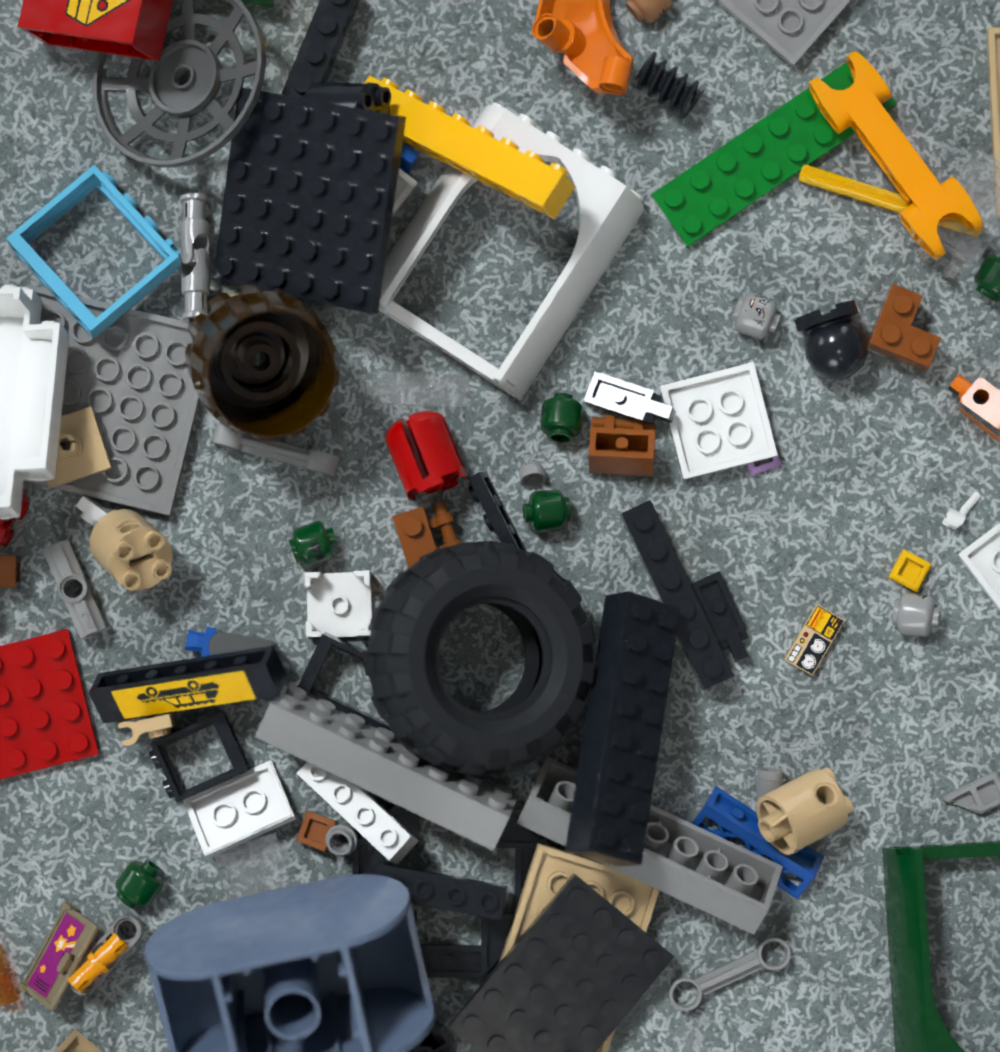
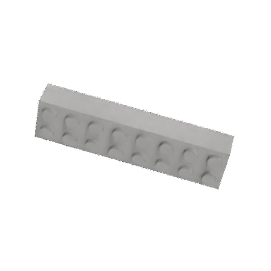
(385, 767)
(676, 854)

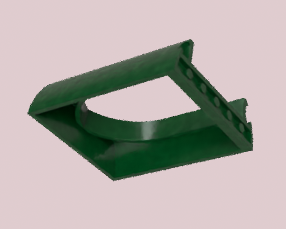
(913, 1006)

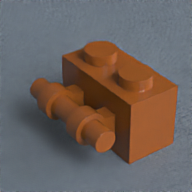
(621, 446)
(416, 534)

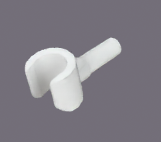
(956, 518)

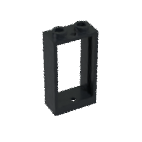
(314, 669)

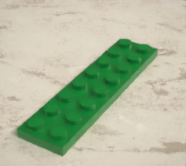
(752, 163)

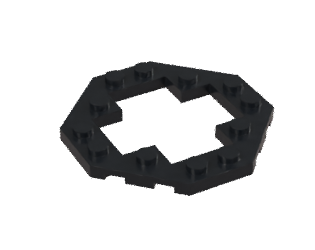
(461, 959)

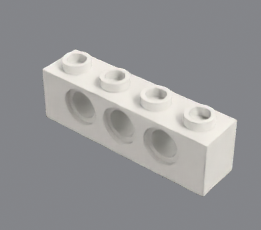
(361, 812)

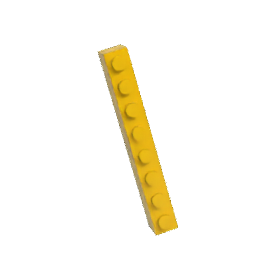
(479, 153)

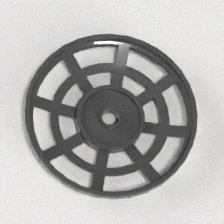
(185, 99)

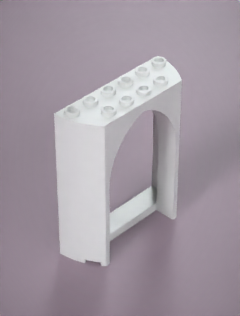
(605, 220)

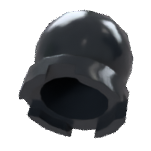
(834, 343)

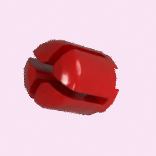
(424, 454)

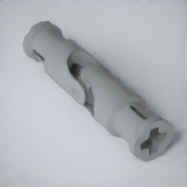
(194, 262)

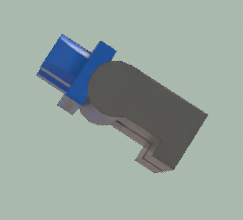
(218, 642)

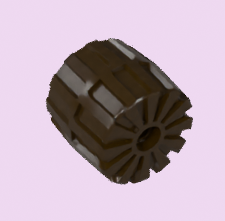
(287, 387)

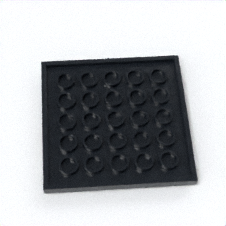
(310, 200)

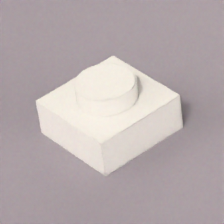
(91, 510)

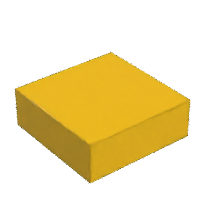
(909, 570)

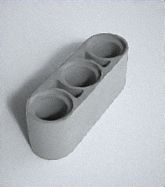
(131, 942)

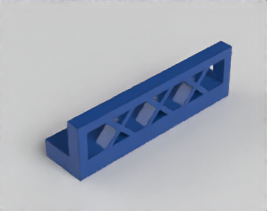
(741, 821)

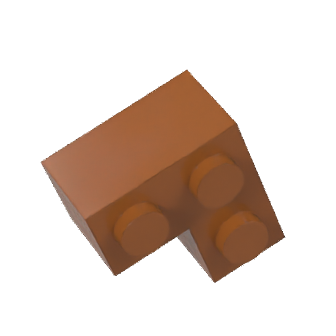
(896, 337)

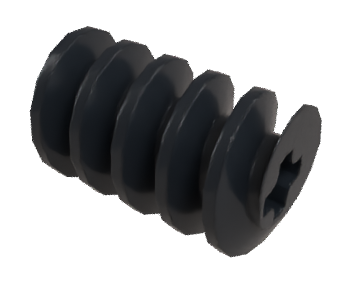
(668, 86)

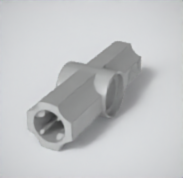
(66, 569)

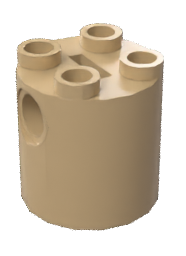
(131, 549)
(802, 811)

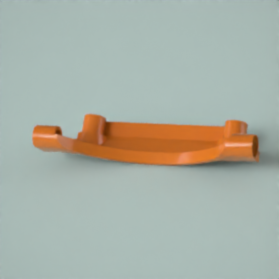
(588, 41)

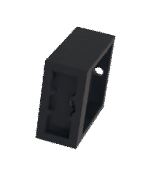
(229, 740)

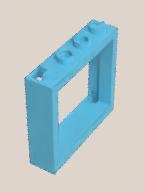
(126, 206)

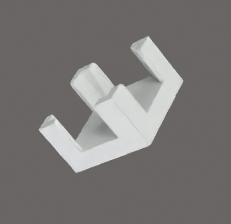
(338, 604)

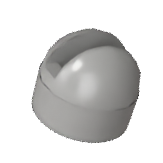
(535, 469)

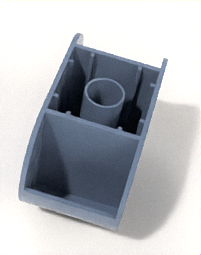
(295, 971)

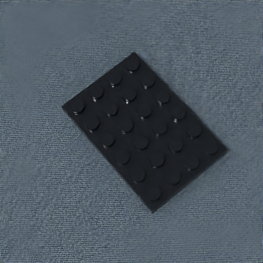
(564, 979)

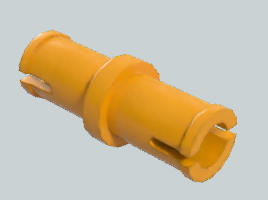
(98, 963)

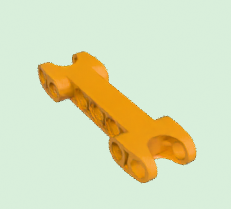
(927, 199)

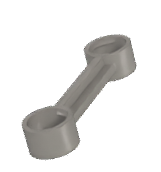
(276, 450)
(729, 973)

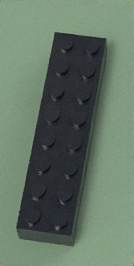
(623, 730)

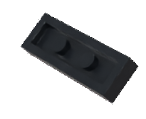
(496, 515)

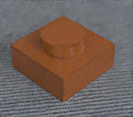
(314, 830)

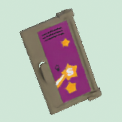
(55, 963)

